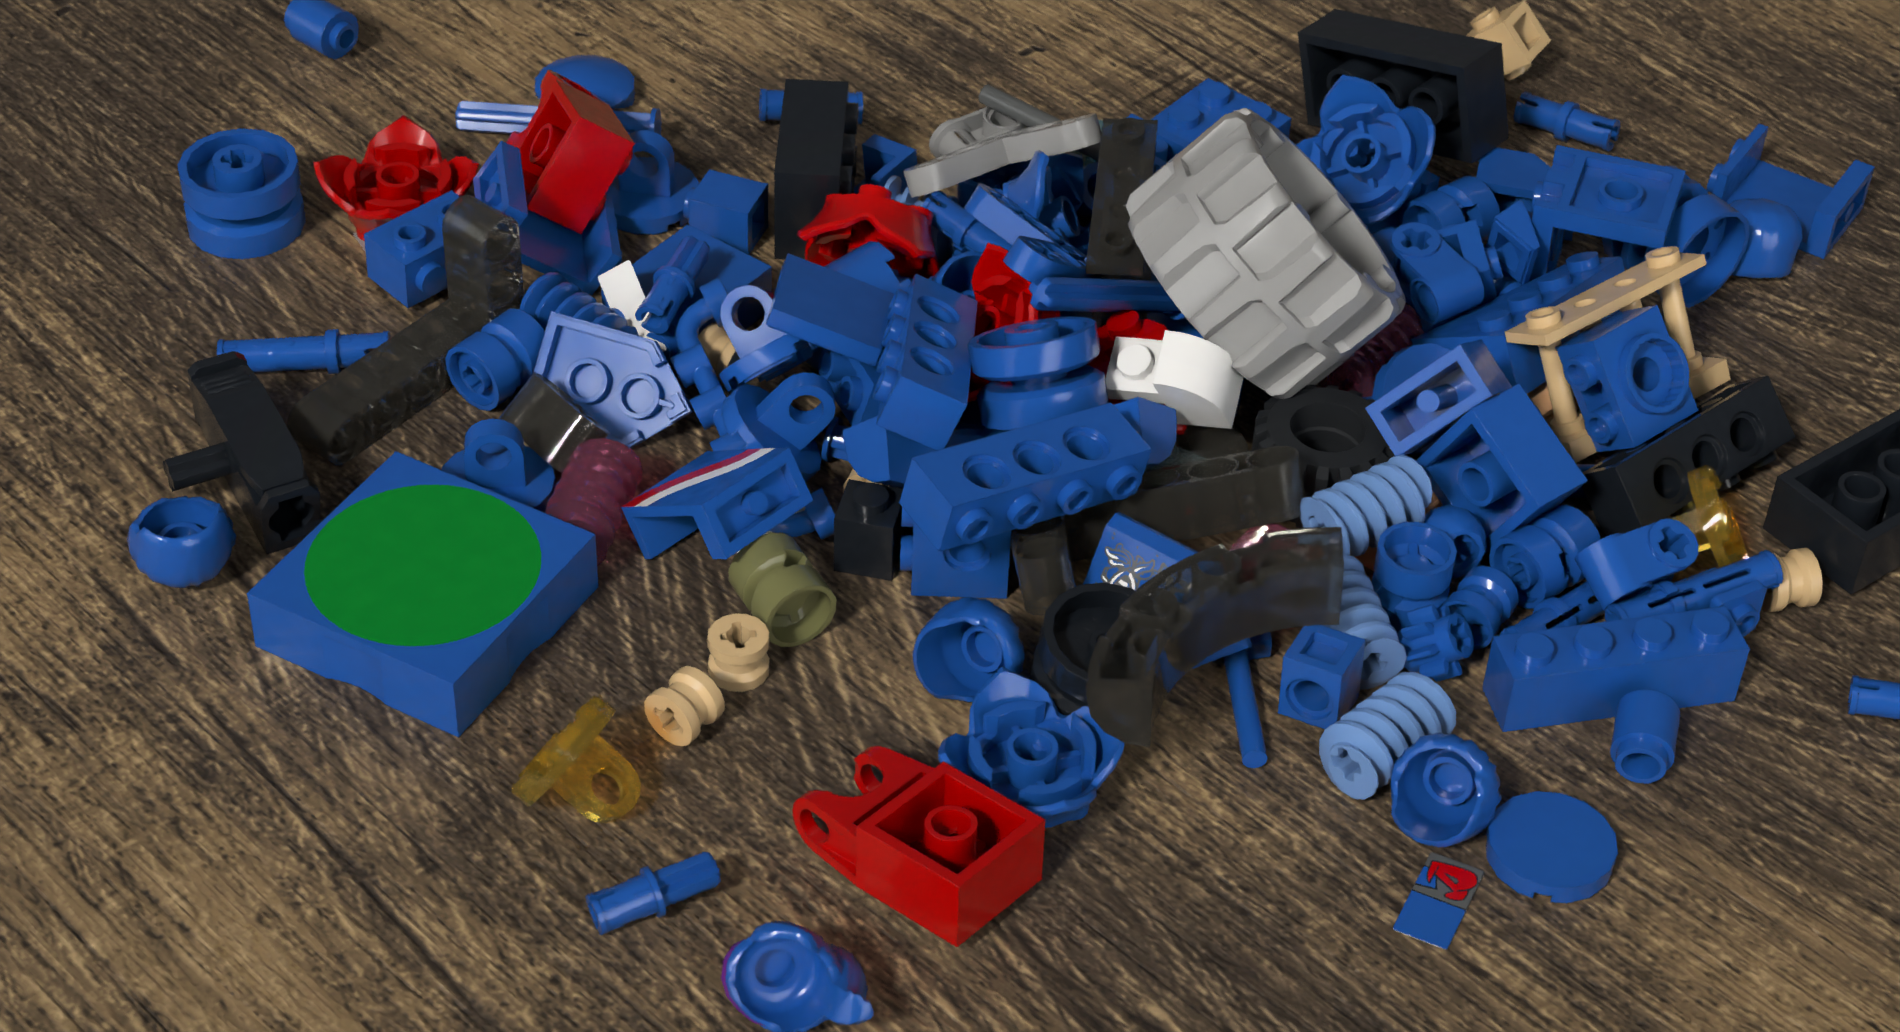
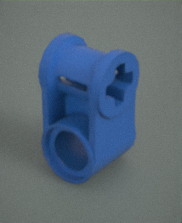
(1433, 274)
(1634, 561)

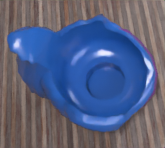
(794, 980)

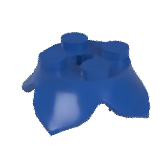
(1363, 120)
(1052, 193)
(1032, 750)

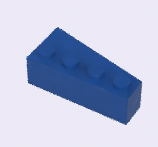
(1490, 320)

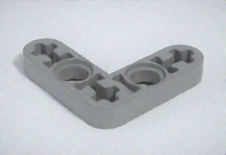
(1002, 150)

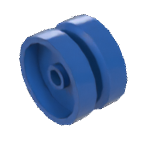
(242, 193)
(1037, 371)

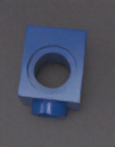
(1321, 675)

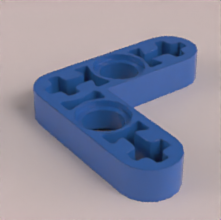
(1035, 248)

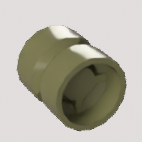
(782, 589)

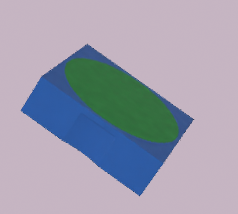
(424, 591)

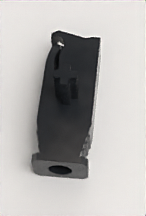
(250, 450)

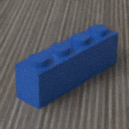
(1588, 668)

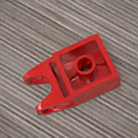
(571, 153)
(927, 842)

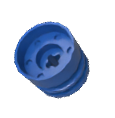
(1699, 226)

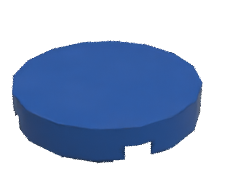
(1551, 846)

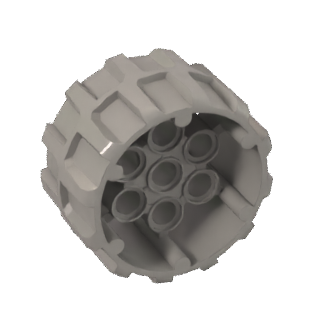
(1264, 254)

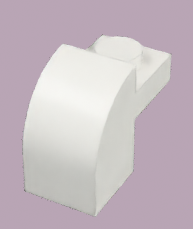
(1177, 372)

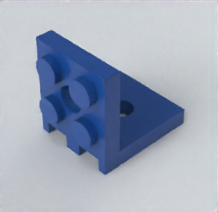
(1582, 197)

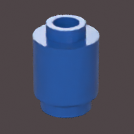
(322, 26)
(1645, 735)

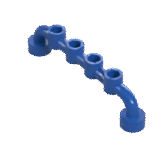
(695, 368)

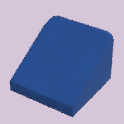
(1515, 241)

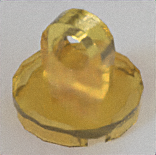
(1713, 520)
(572, 760)

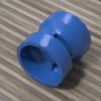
(1485, 601)

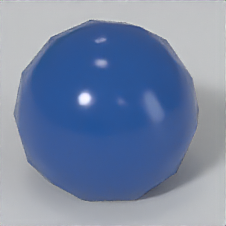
(1466, 533)

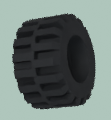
(1328, 431)

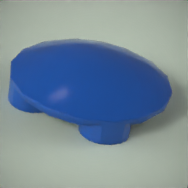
(599, 74)

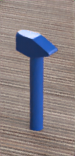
(1244, 700)

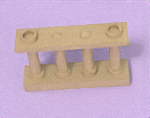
(1622, 292)

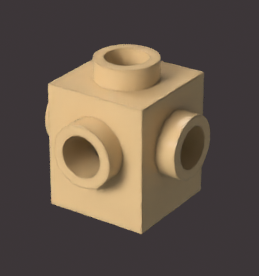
(1517, 31)

